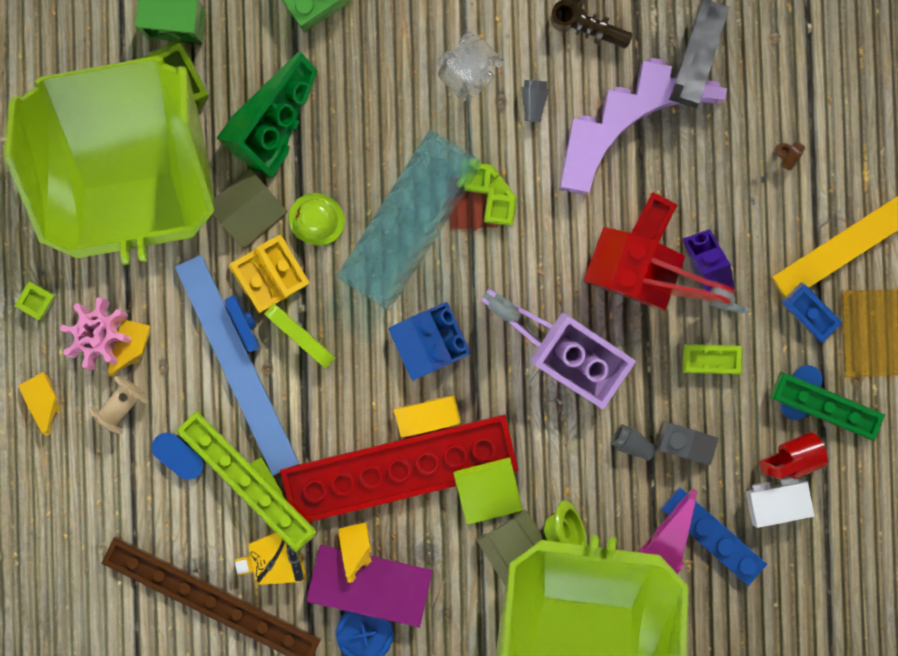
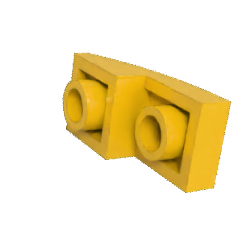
(427, 416)

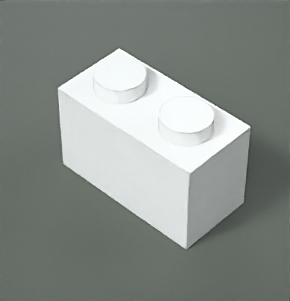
(779, 502)

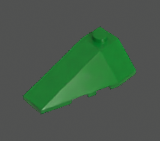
(265, 122)

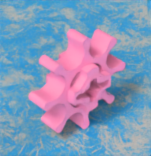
(95, 333)

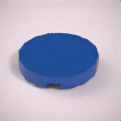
(363, 635)

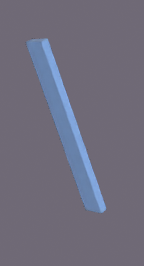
(237, 364)

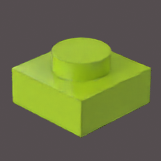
(35, 301)

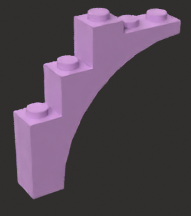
(621, 109)

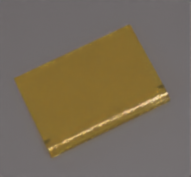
(870, 332)

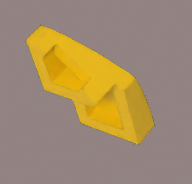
(129, 352)
(41, 400)
(355, 548)

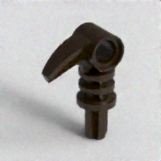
(590, 25)

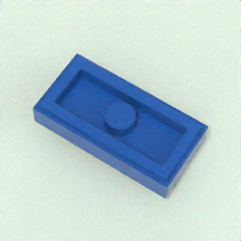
(811, 312)
(244, 323)

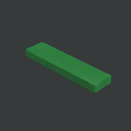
(827, 406)

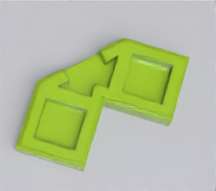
(501, 199)

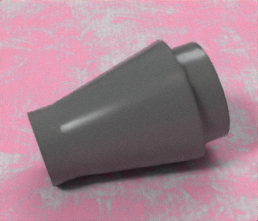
(534, 99)
(632, 442)

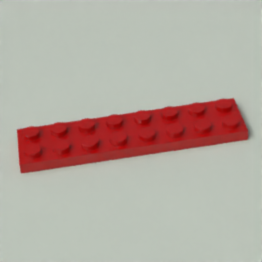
(395, 469)

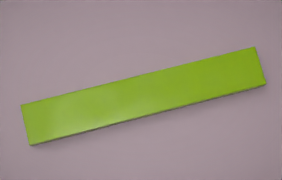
(247, 481)

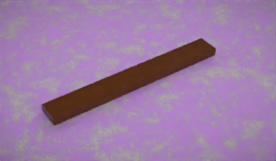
(209, 599)

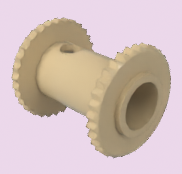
(116, 407)

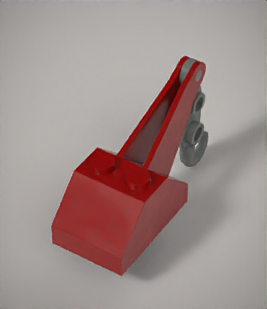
(649, 272)

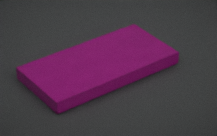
(380, 590)

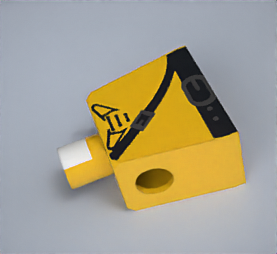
(272, 561)

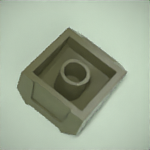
(509, 542)

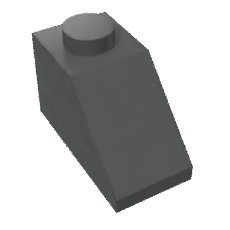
(687, 443)

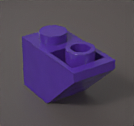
(708, 259)

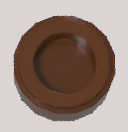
(792, 157)

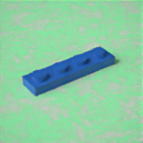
(719, 540)

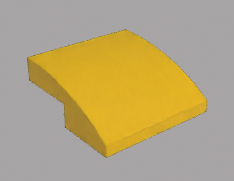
(269, 274)

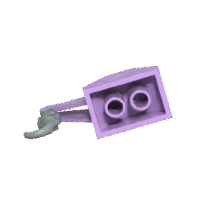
(570, 352)

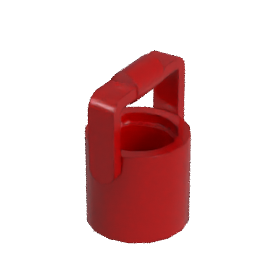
(797, 458)

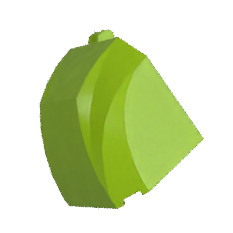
(110, 158)
(592, 603)

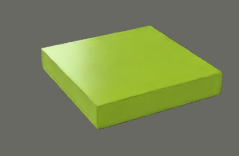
(488, 491)

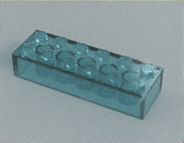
(409, 219)

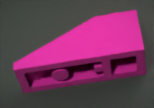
(672, 534)

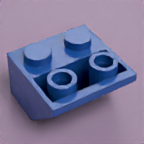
(429, 341)

